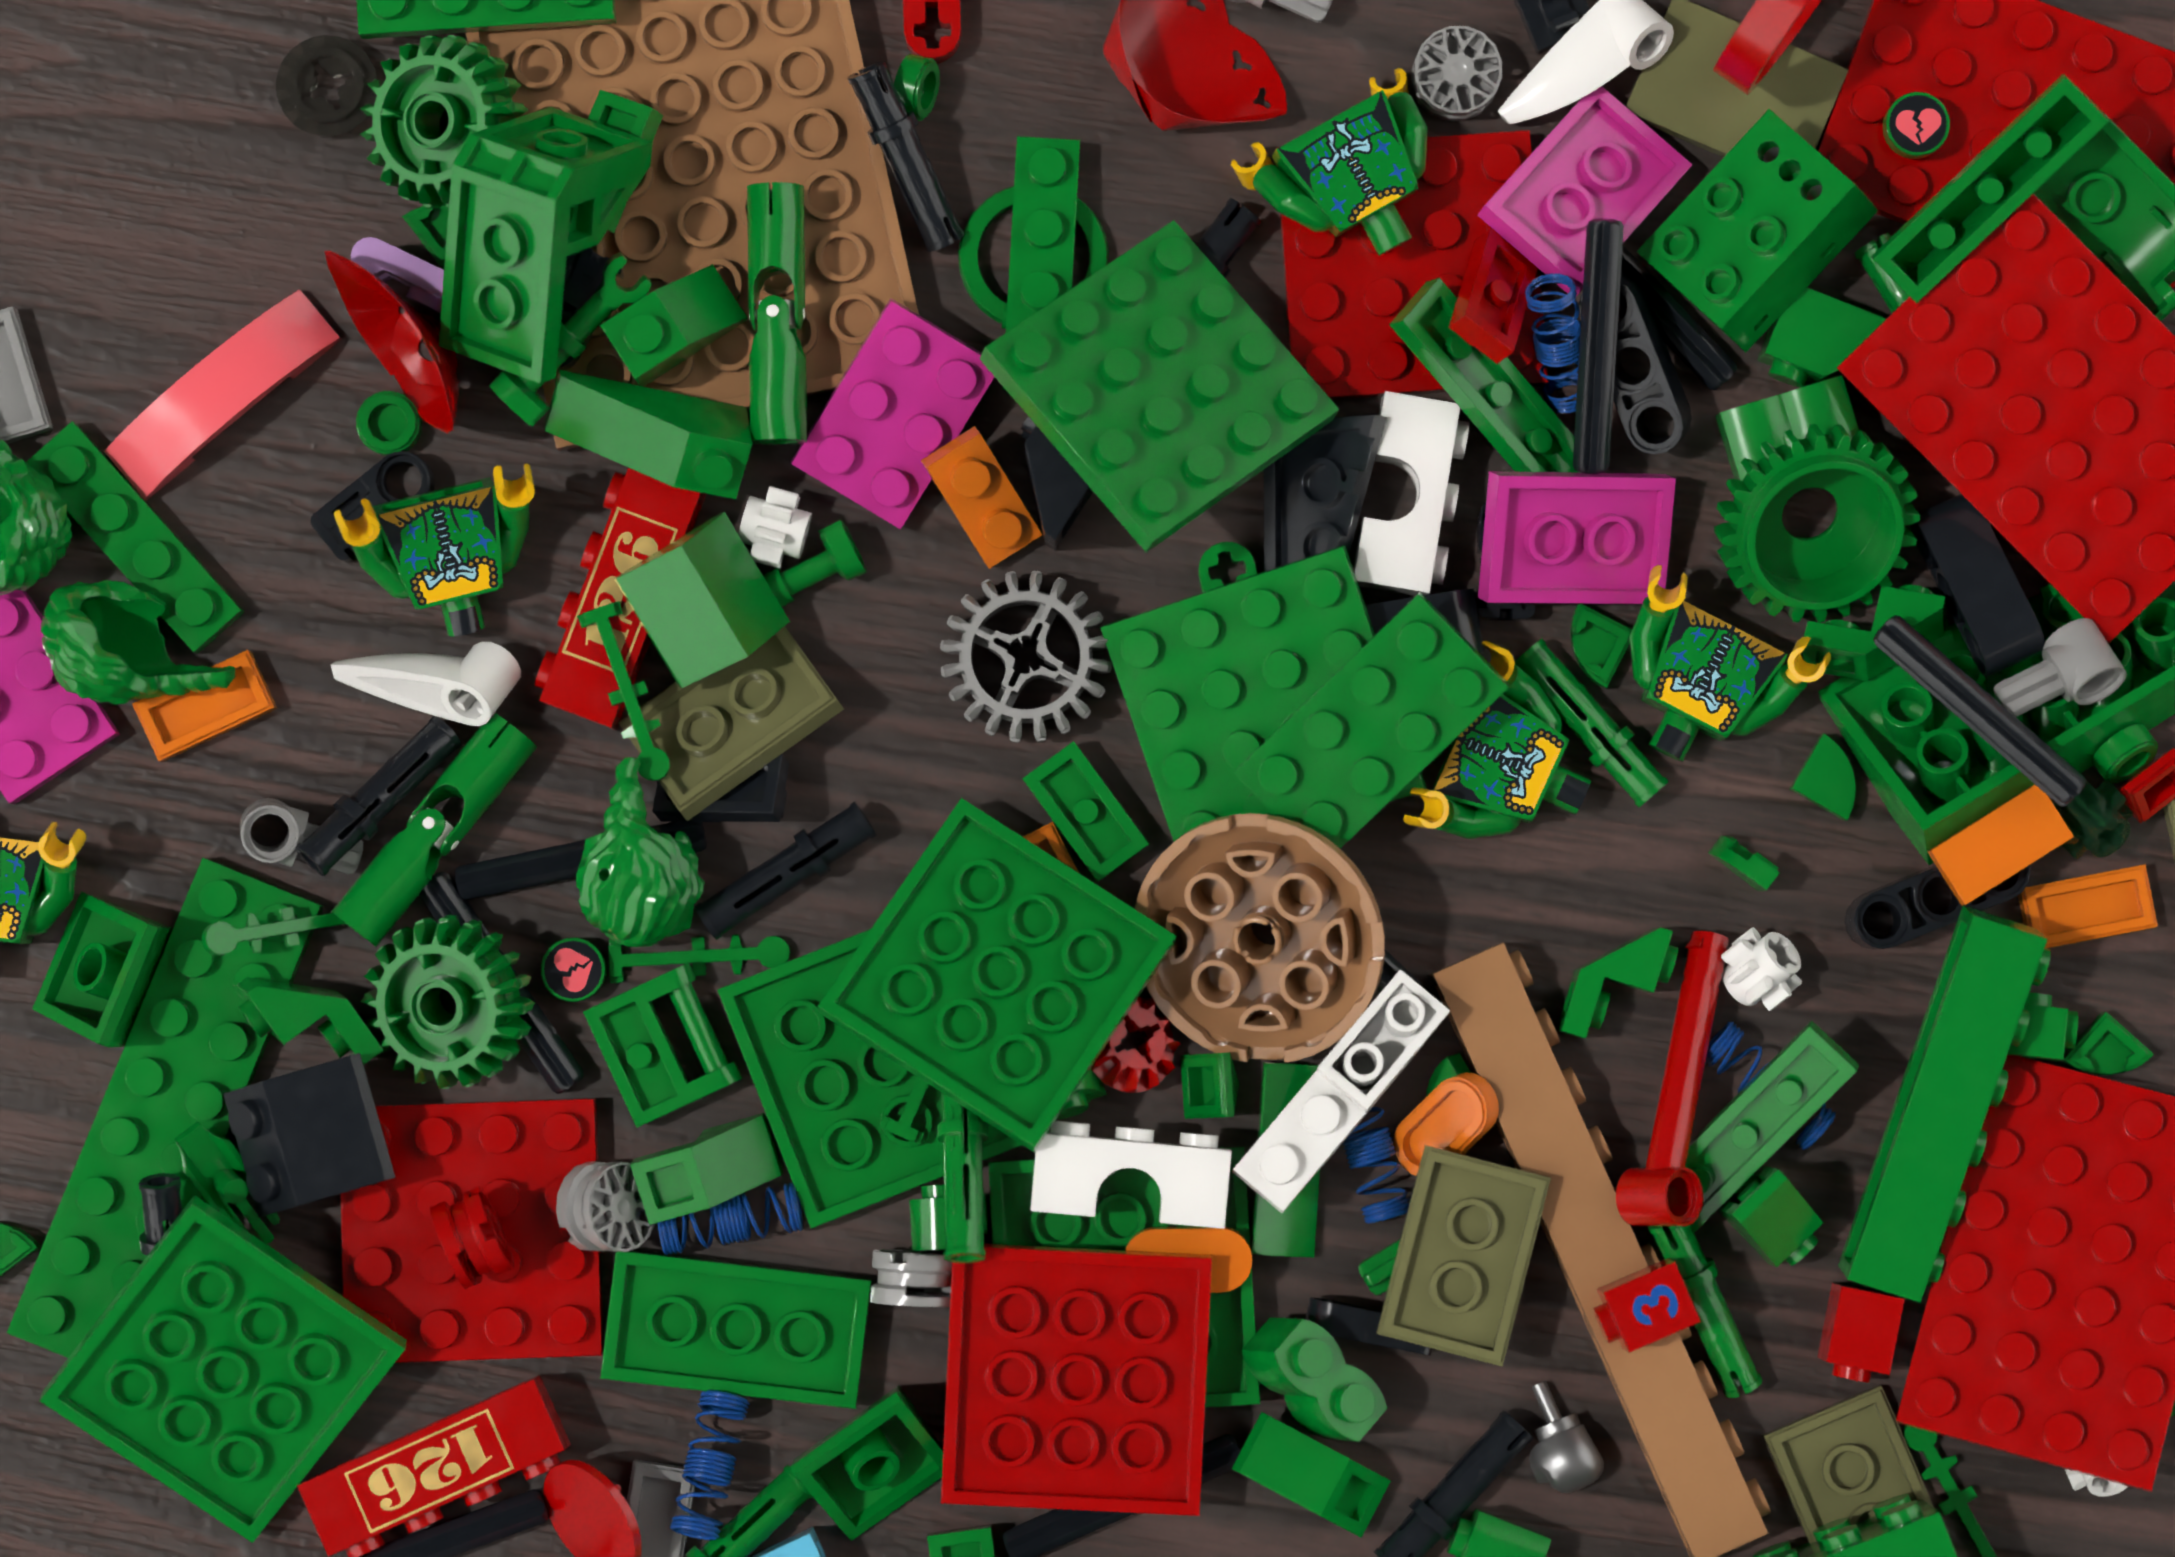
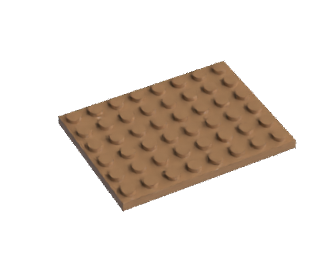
(743, 102)

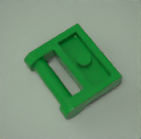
(643, 1055)

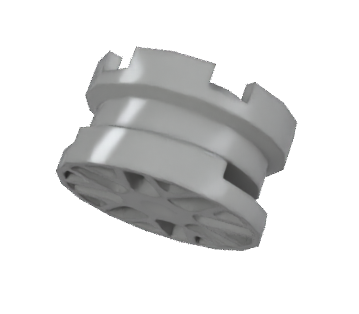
(1456, 73)
(600, 1224)
(911, 1269)

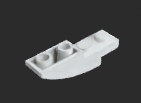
(1341, 1091)

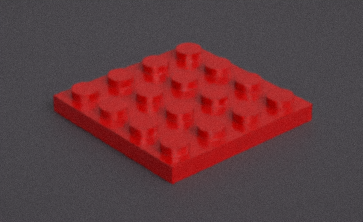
(1348, 294)
(519, 1160)
(1077, 1380)

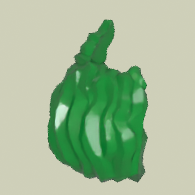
(31, 524)
(110, 646)
(632, 877)

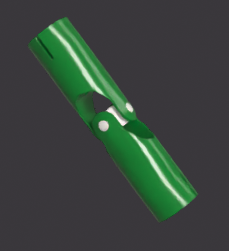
(777, 354)
(414, 854)

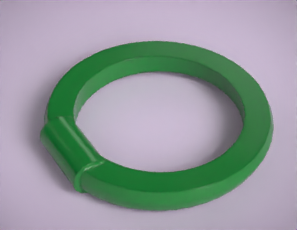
(974, 231)

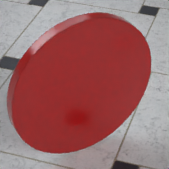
(590, 1512)

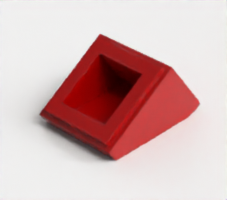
(2151, 787)

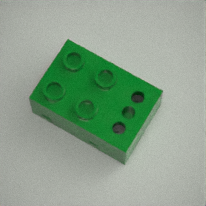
(1758, 230)

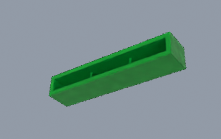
(1944, 1103)

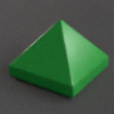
(1209, 1085)

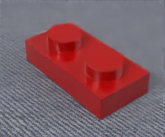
(1493, 296)

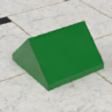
(703, 601)
(102, 970)
(871, 1464)

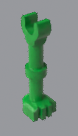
(521, 393)
(839, 557)

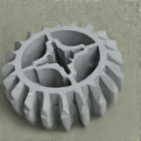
(976, 633)

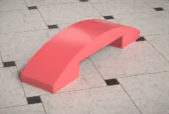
(220, 392)

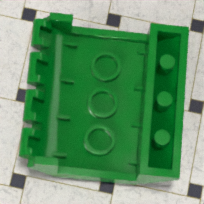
(2083, 174)

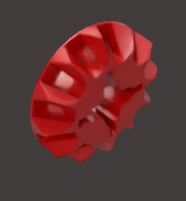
(1128, 1069)

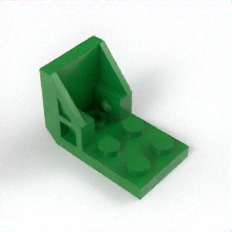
(515, 213)

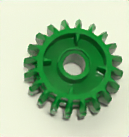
(409, 107)
(484, 992)

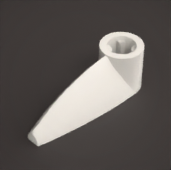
(1589, 55)
(437, 684)

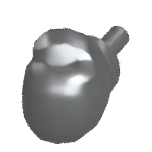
(1565, 1450)

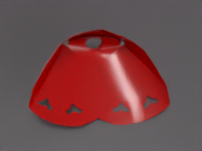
(1183, 61)
(396, 341)

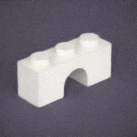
(1422, 440)
(1188, 1174)

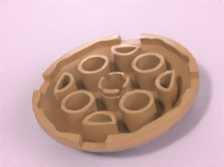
(1224, 981)

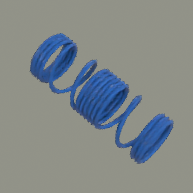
(1556, 331)
(1731, 1035)
(1364, 1150)
(733, 1221)
(709, 1465)

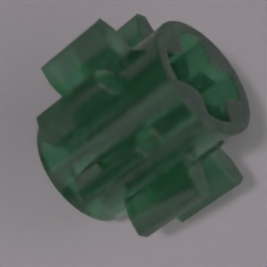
(2096, 820)

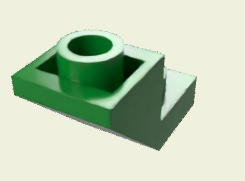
(1854, 649)
(1633, 964)
(292, 1008)
(707, 1171)
(1311, 1474)

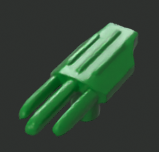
(220, 1176)

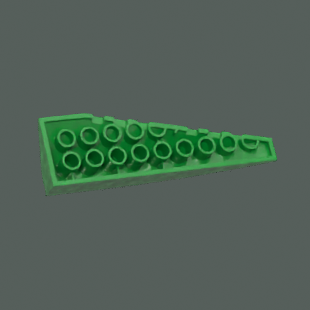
(1942, 773)

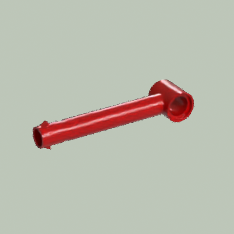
(1665, 1189)

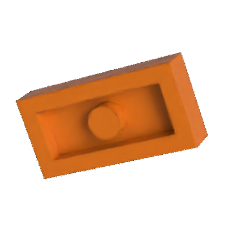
(981, 497)

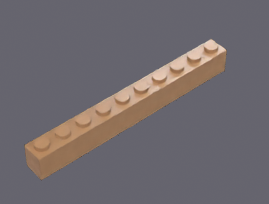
(1594, 1246)

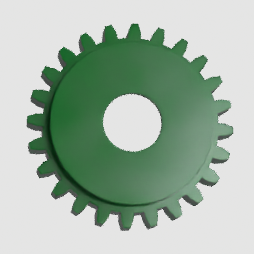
(1843, 559)

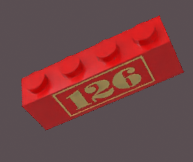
(642, 522)
(434, 1466)

